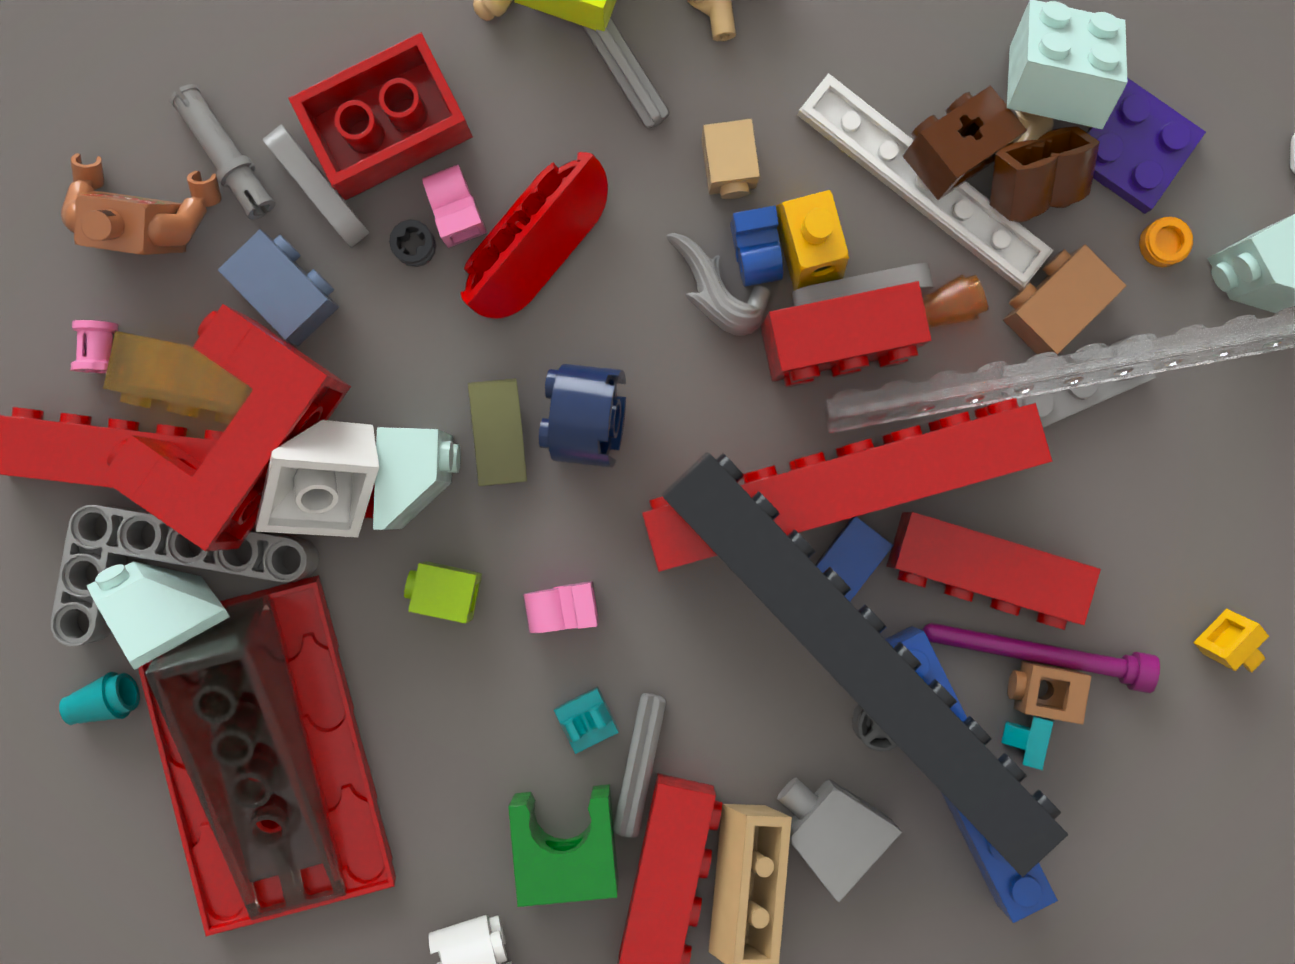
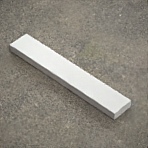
(961, 213)

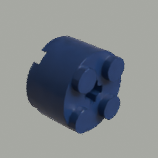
(583, 414)

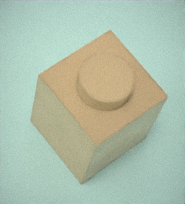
(730, 158)

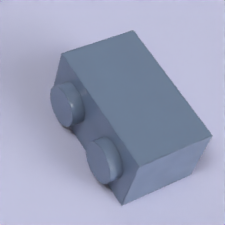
(278, 287)

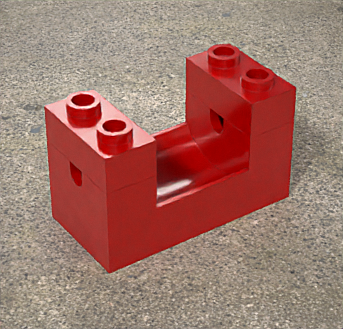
(221, 497)

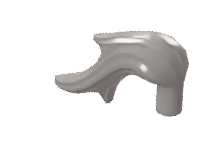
(713, 297)

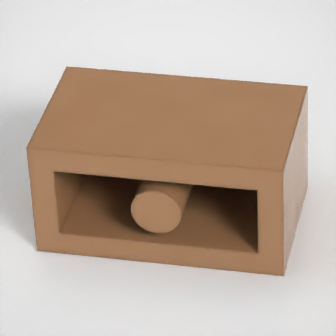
(1064, 302)

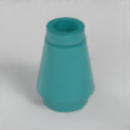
(101, 700)

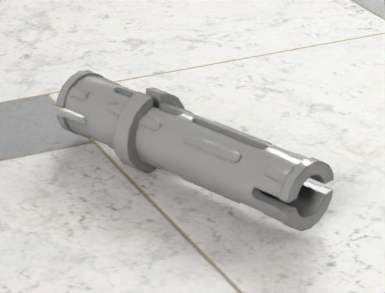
(233, 168)

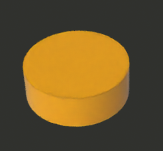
(1166, 242)

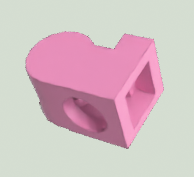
(453, 206)
(562, 608)

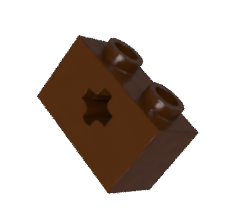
(962, 141)

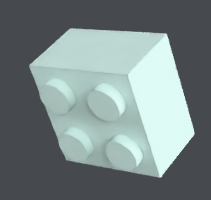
(1067, 64)

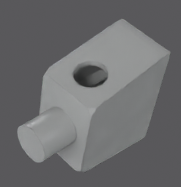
(836, 833)

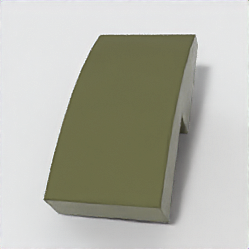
(497, 432)

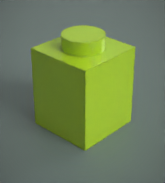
(443, 591)

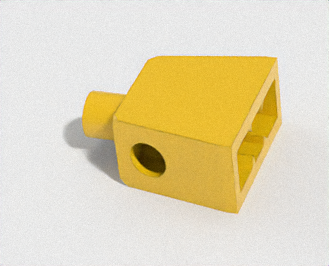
(812, 239)

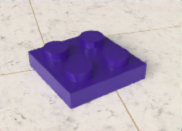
(1142, 147)

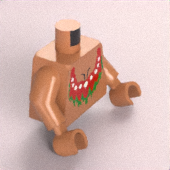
(133, 222)

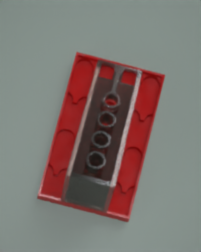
(267, 762)

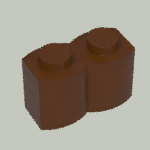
(1043, 173)

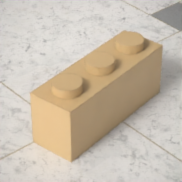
(750, 884)

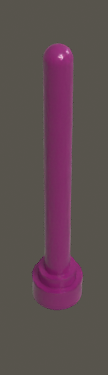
(1137, 670)

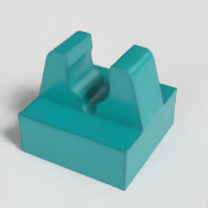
(586, 720)
(1032, 739)

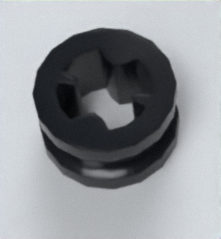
(401, 234)

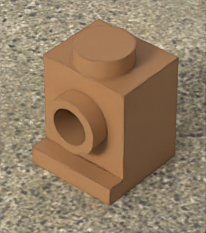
(1065, 695)

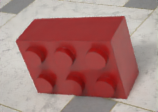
(380, 117)
(845, 334)

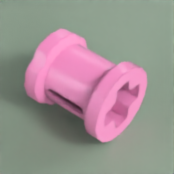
(93, 345)

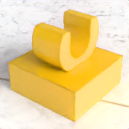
(1233, 641)

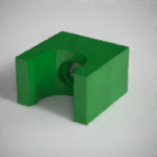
(563, 869)

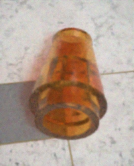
(955, 302)

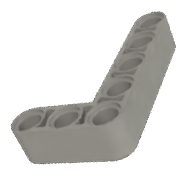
(125, 539)

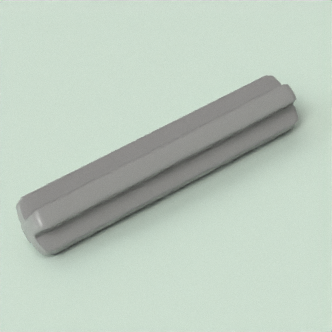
(629, 74)
(639, 765)

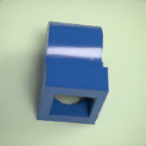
(757, 245)

